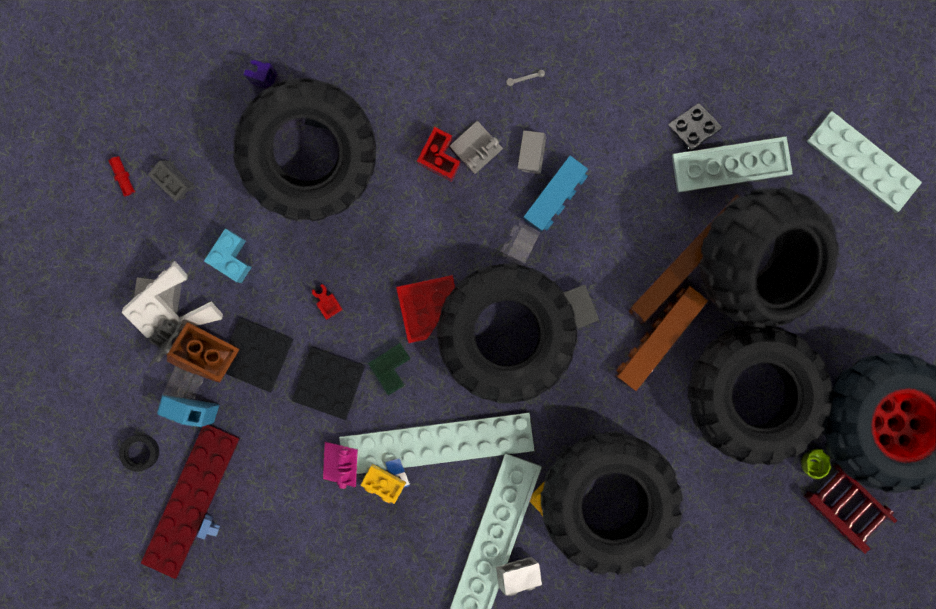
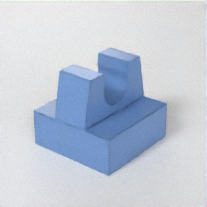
(208, 527)

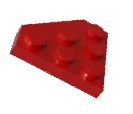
(422, 305)

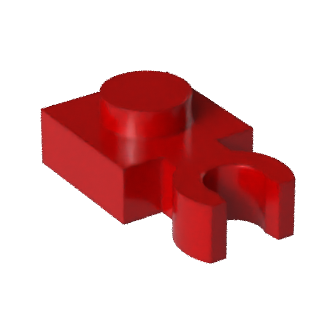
(329, 304)

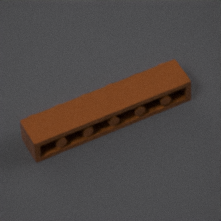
(661, 338)

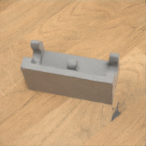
(532, 152)

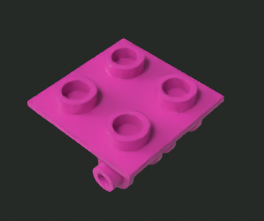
(340, 464)

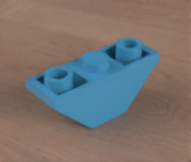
(188, 411)

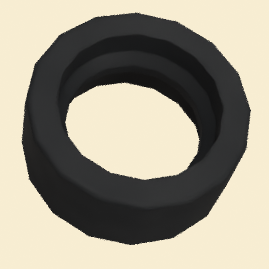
(124, 454)

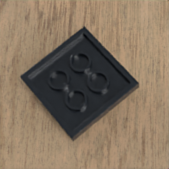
(259, 354)
(328, 383)

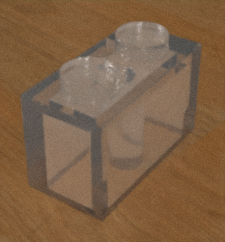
(520, 244)

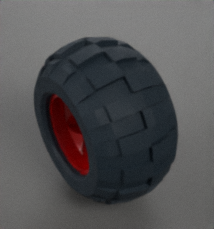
(859, 421)

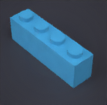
(556, 192)

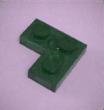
(385, 366)

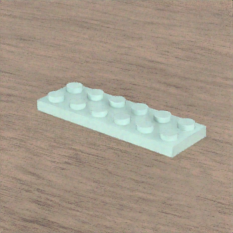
(864, 162)
(732, 164)

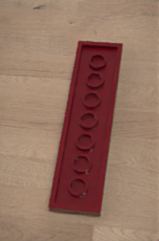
(190, 501)

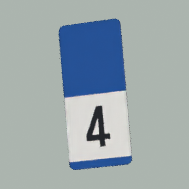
(396, 468)

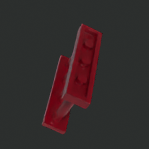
(844, 527)

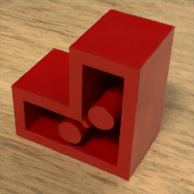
(434, 157)

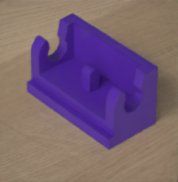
(263, 77)

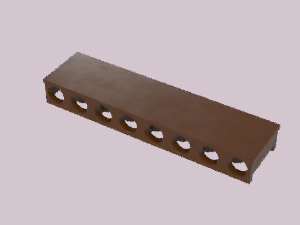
(671, 277)

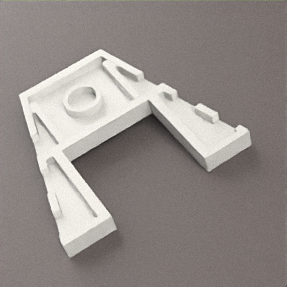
(149, 310)

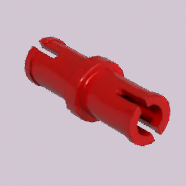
(121, 176)

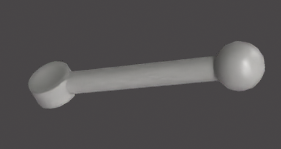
(510, 81)

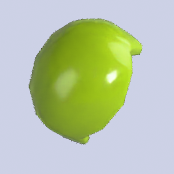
(816, 469)

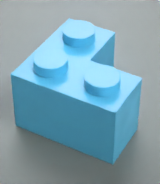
(224, 256)

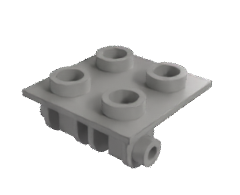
(476, 147)

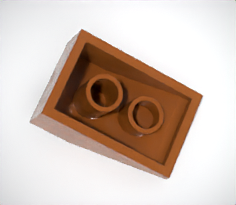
(201, 353)

